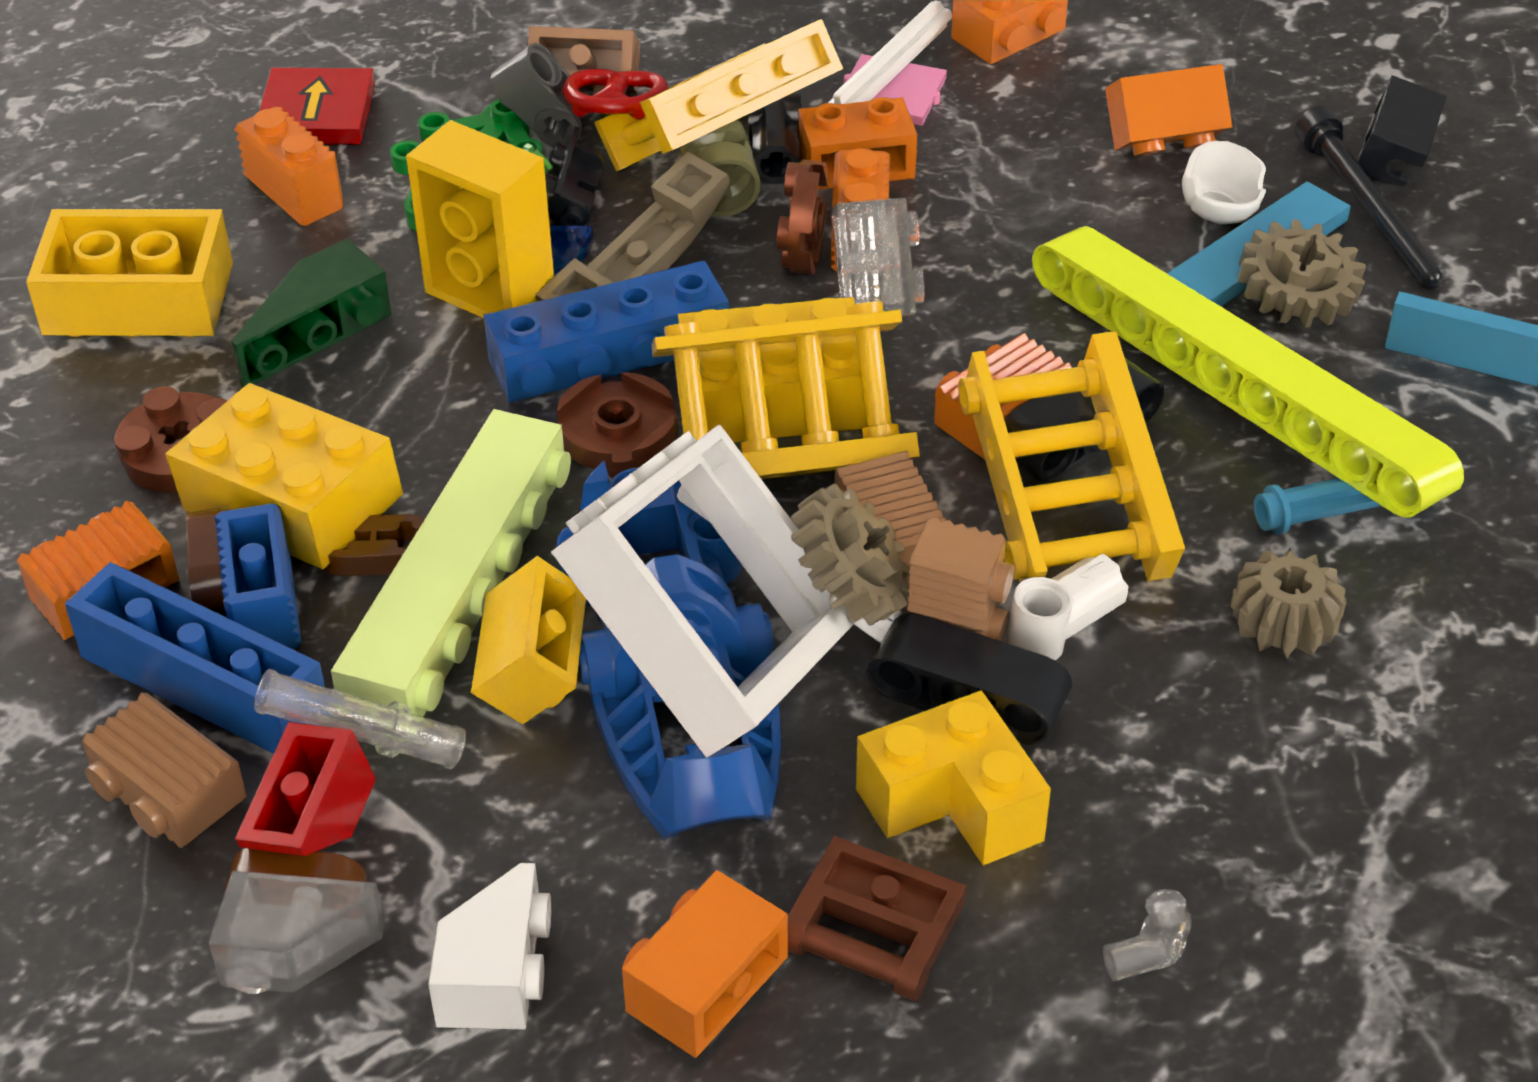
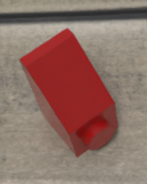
(308, 792)

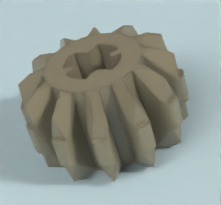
(1288, 602)

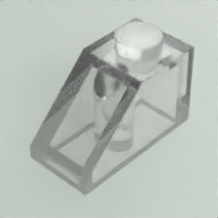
(290, 929)

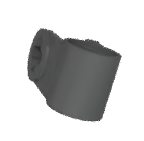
(533, 90)

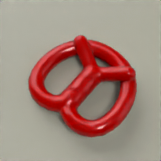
(612, 98)

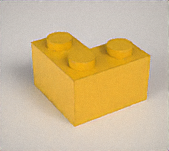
(957, 765)

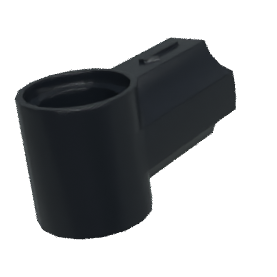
(775, 137)

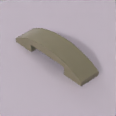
(658, 237)

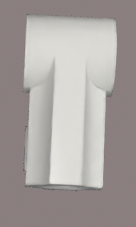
(1056, 608)

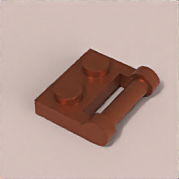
(884, 899)

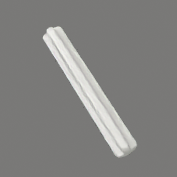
(894, 55)

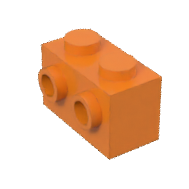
(1005, 26)
(1168, 108)
(871, 124)
(704, 962)

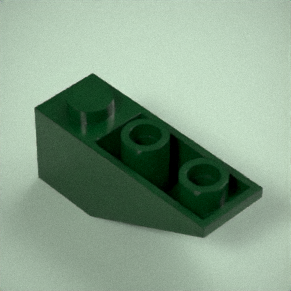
(311, 310)

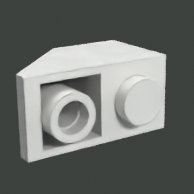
(487, 956)

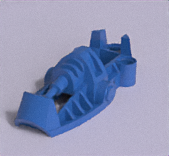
(688, 787)

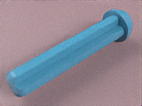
(1280, 507)

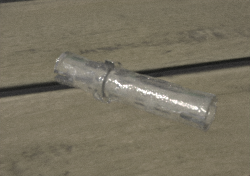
(388, 727)

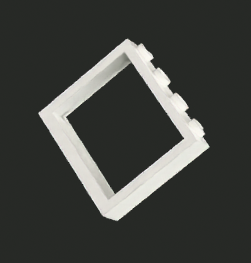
(653, 626)

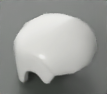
(1223, 182)

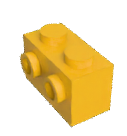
(529, 641)

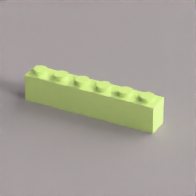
(456, 557)

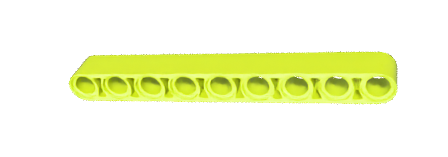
(1251, 372)

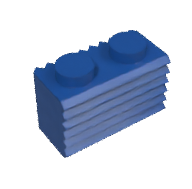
(258, 572)

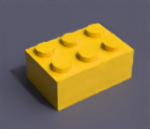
(480, 220)
(131, 272)
(780, 370)
(289, 455)

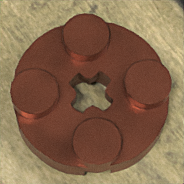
(803, 232)
(148, 429)
(625, 445)

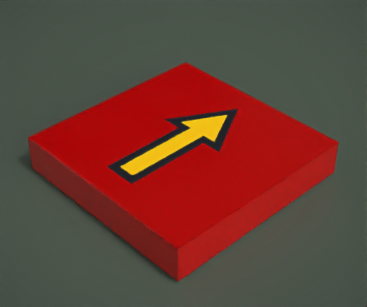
(324, 100)

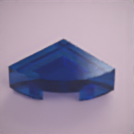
(569, 243)

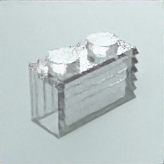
(876, 253)

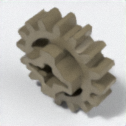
(1301, 273)
(851, 554)

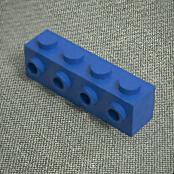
(594, 330)
(183, 652)

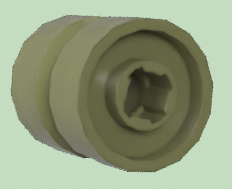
(731, 152)

